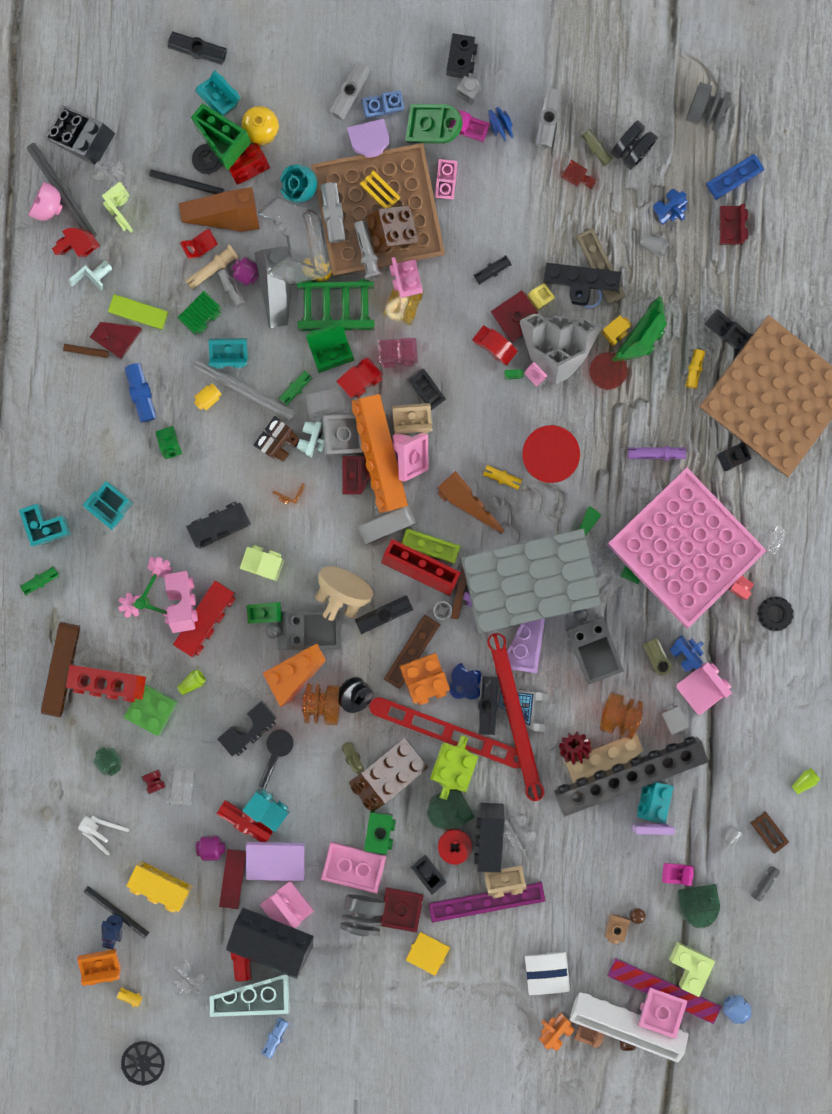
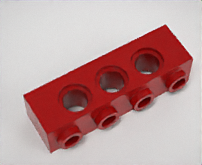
(79, 676)

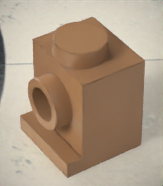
(613, 922)

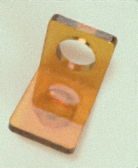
(286, 500)

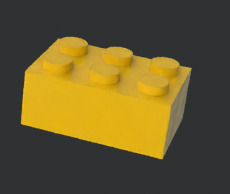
(159, 887)

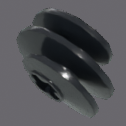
(354, 695)

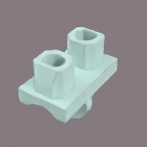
(309, 447)

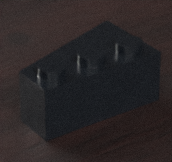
(218, 525)
(490, 837)

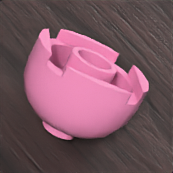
(46, 203)

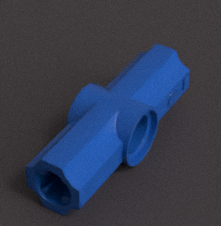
(140, 392)

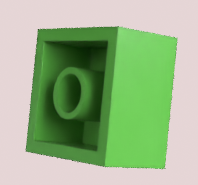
(152, 711)

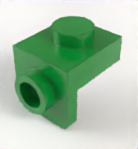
(168, 442)

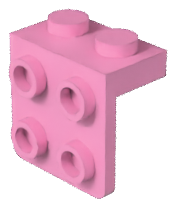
(703, 688)

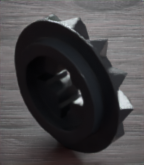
(198, 163)

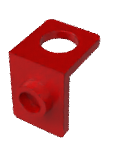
(200, 244)

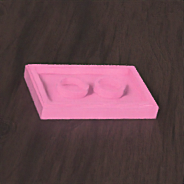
(353, 867)

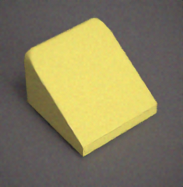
(540, 296)

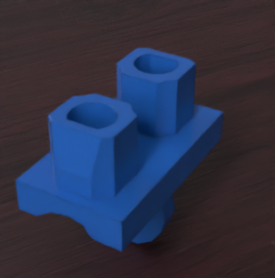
(673, 209)
(682, 646)

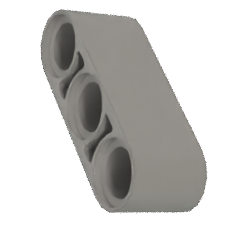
(387, 525)

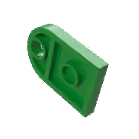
(430, 123)

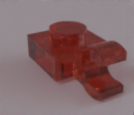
(576, 174)

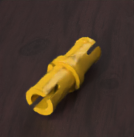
(695, 369)
(502, 477)

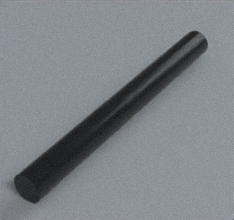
(185, 182)
(115, 911)

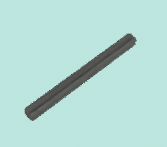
(56, 182)

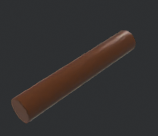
(86, 350)

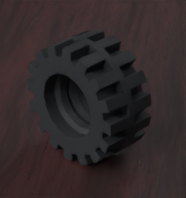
(787, 613)

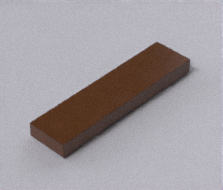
(413, 649)

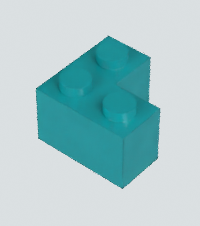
(42, 531)
(266, 810)

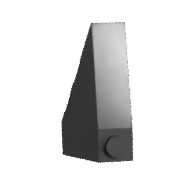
(274, 291)

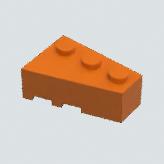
(292, 674)

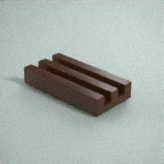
(764, 838)

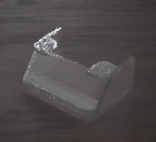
(304, 239)

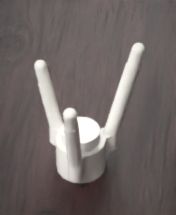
(89, 828)

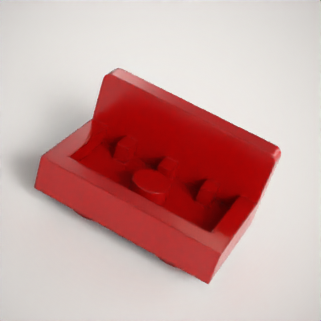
(249, 164)

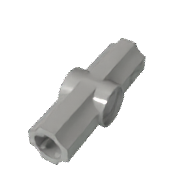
(344, 101)
(546, 129)
(333, 212)

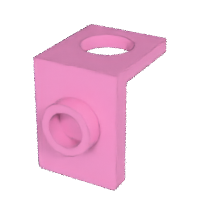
(535, 374)

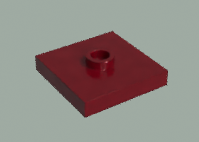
(511, 312)
(402, 909)

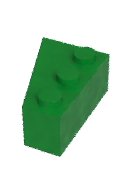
(221, 135)

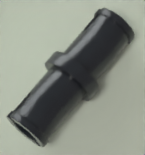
(492, 270)

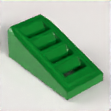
(589, 520)

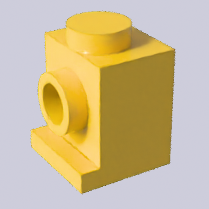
(616, 329)

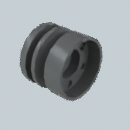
(708, 106)
(362, 920)

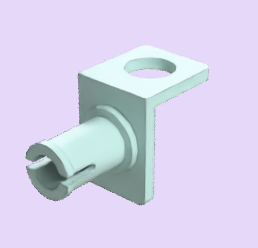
(94, 275)

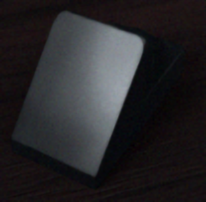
(734, 456)
(428, 874)

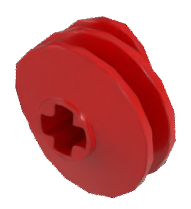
(453, 856)

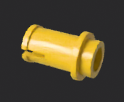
(130, 997)

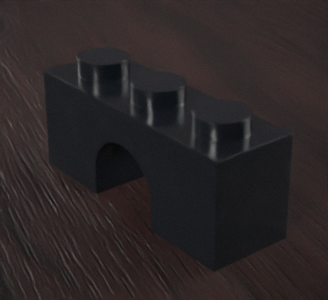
(236, 741)

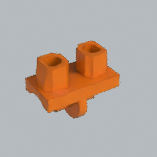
(553, 1030)

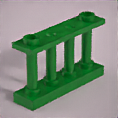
(364, 321)

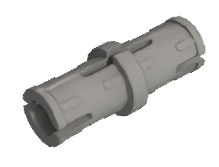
(230, 288)

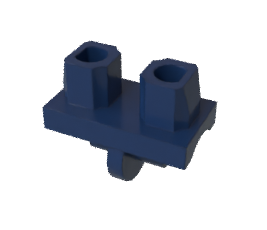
(111, 931)

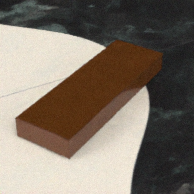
(459, 596)

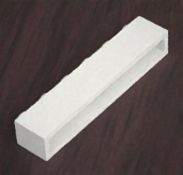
(623, 1025)

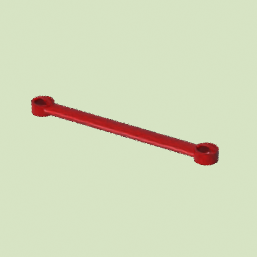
(515, 717)

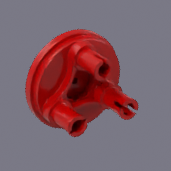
(551, 454)

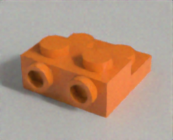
(424, 679)

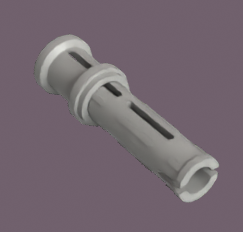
(368, 259)

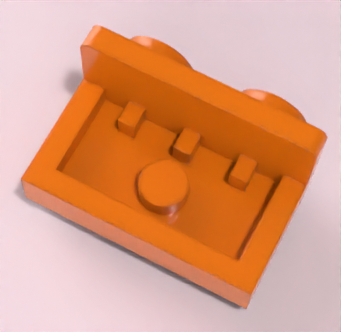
(99, 967)

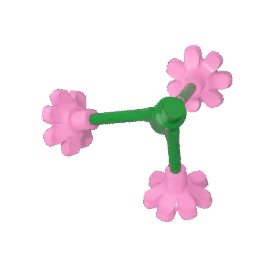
(133, 604)

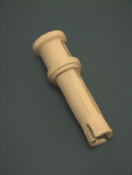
(220, 262)

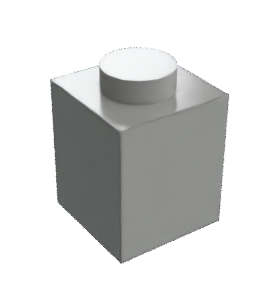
(673, 719)

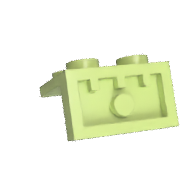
(117, 196)

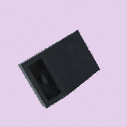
(80, 135)

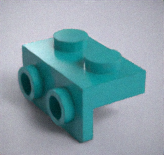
(218, 94)
(228, 352)
(655, 802)

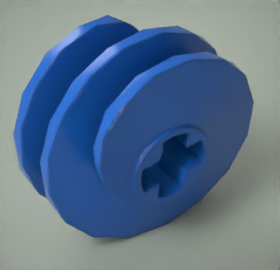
(499, 122)

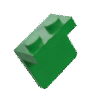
(329, 347)

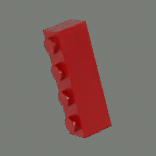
(420, 567)
(209, 613)

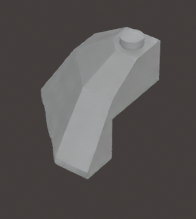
(558, 343)

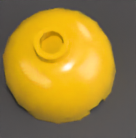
(260, 125)

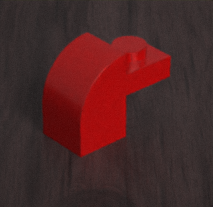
(77, 239)
(495, 344)

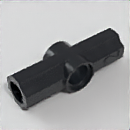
(186, 44)
(395, 608)
(489, 692)

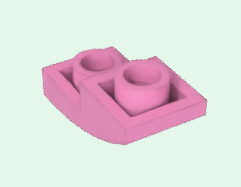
(446, 179)

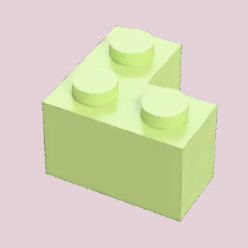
(262, 563)
(696, 966)

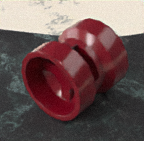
(153, 781)

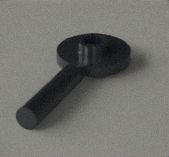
(279, 744)

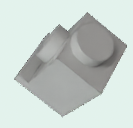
(468, 89)

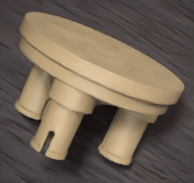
(342, 588)

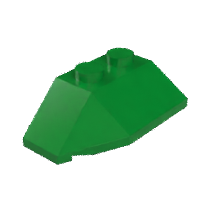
(644, 334)

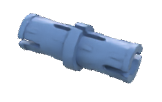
(275, 1038)

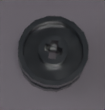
(636, 146)

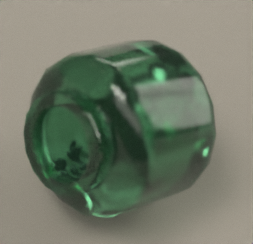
(107, 761)

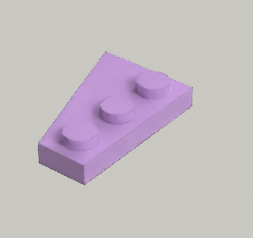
(526, 646)

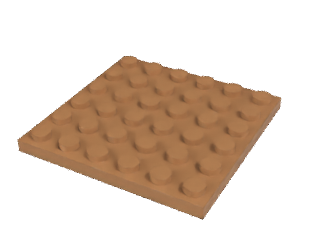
(408, 175)
(774, 396)

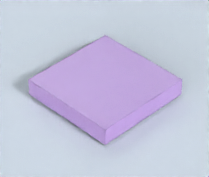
(653, 828)

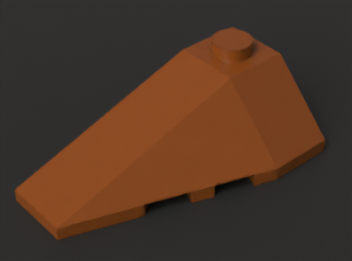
(226, 210)
(460, 495)

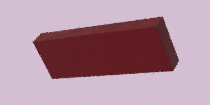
(232, 879)

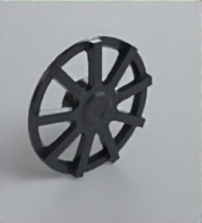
(142, 1063)

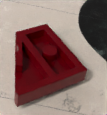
(115, 337)
(354, 475)

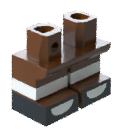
(272, 447)

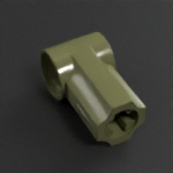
(656, 654)

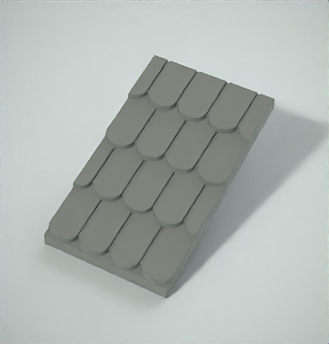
(531, 581)

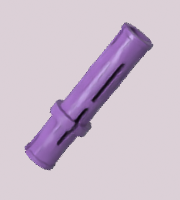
(657, 453)

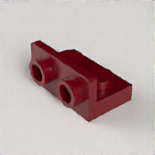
(732, 225)

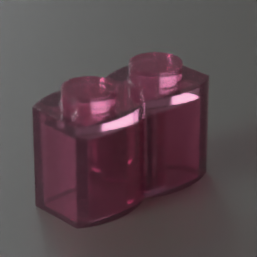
(398, 352)

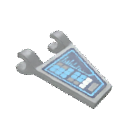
(527, 702)

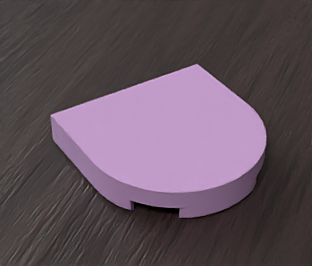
(369, 138)

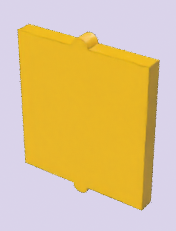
(427, 953)

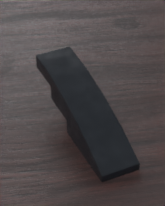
(728, 330)

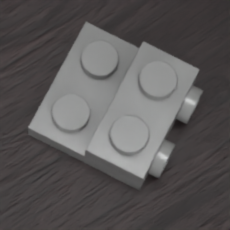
(341, 435)

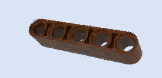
(62, 658)

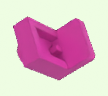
(677, 874)

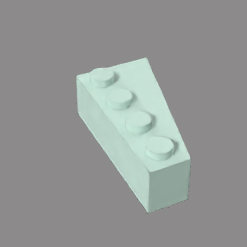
(259, 998)

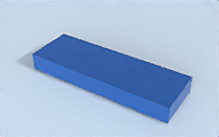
(735, 176)

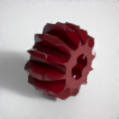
(575, 748)

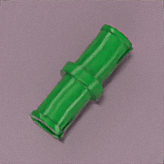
(295, 387)
(39, 580)

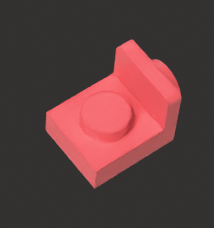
(741, 588)

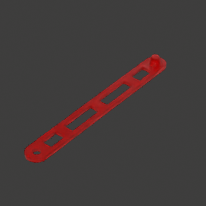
(380, 708)

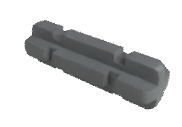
(765, 883)

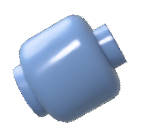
(737, 1009)

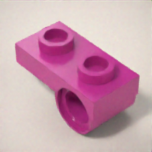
(472, 127)

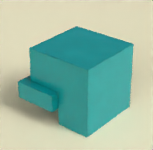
(108, 505)

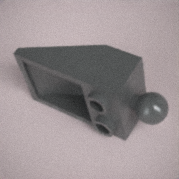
(304, 629)
(596, 650)

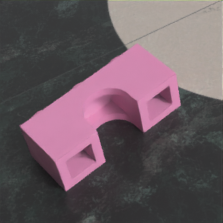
(182, 615)

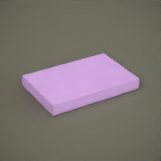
(275, 861)

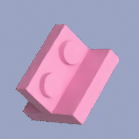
(411, 455)
(287, 906)
(662, 1013)

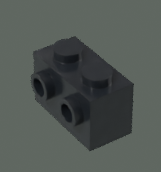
(460, 56)

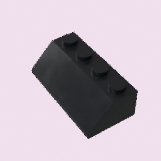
(270, 943)

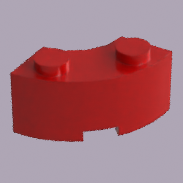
(360, 378)

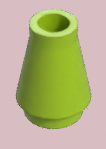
(193, 680)
(806, 781)

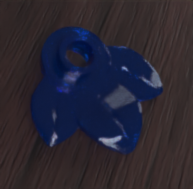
(467, 681)

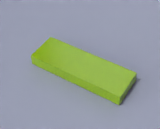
(138, 312)
(431, 546)

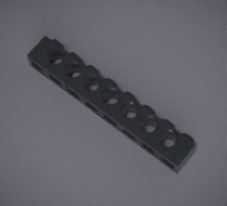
(623, 785)

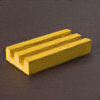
(385, 185)

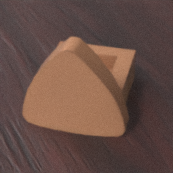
(588, 1036)

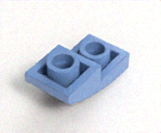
(382, 105)

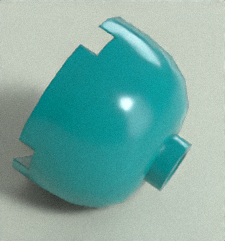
(298, 183)

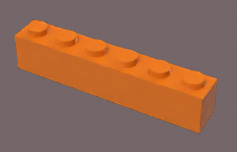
(379, 453)

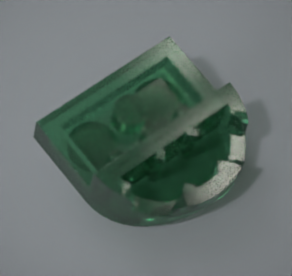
(449, 813)
(699, 905)

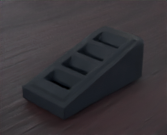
(422, 372)

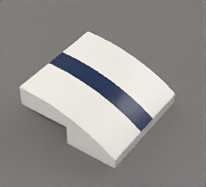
(547, 973)

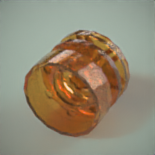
(321, 704)
(621, 715)

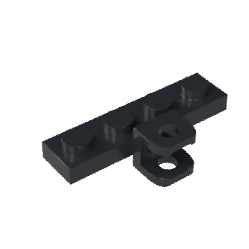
(582, 280)

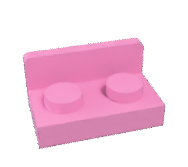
(407, 277)

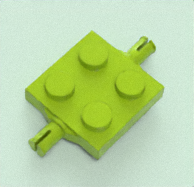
(454, 767)

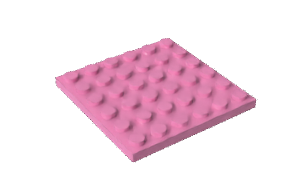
(686, 547)

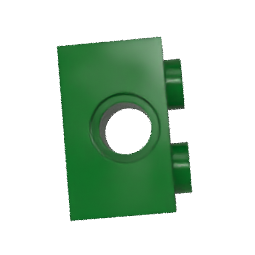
(376, 821)

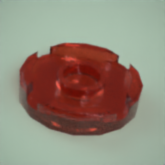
(607, 373)

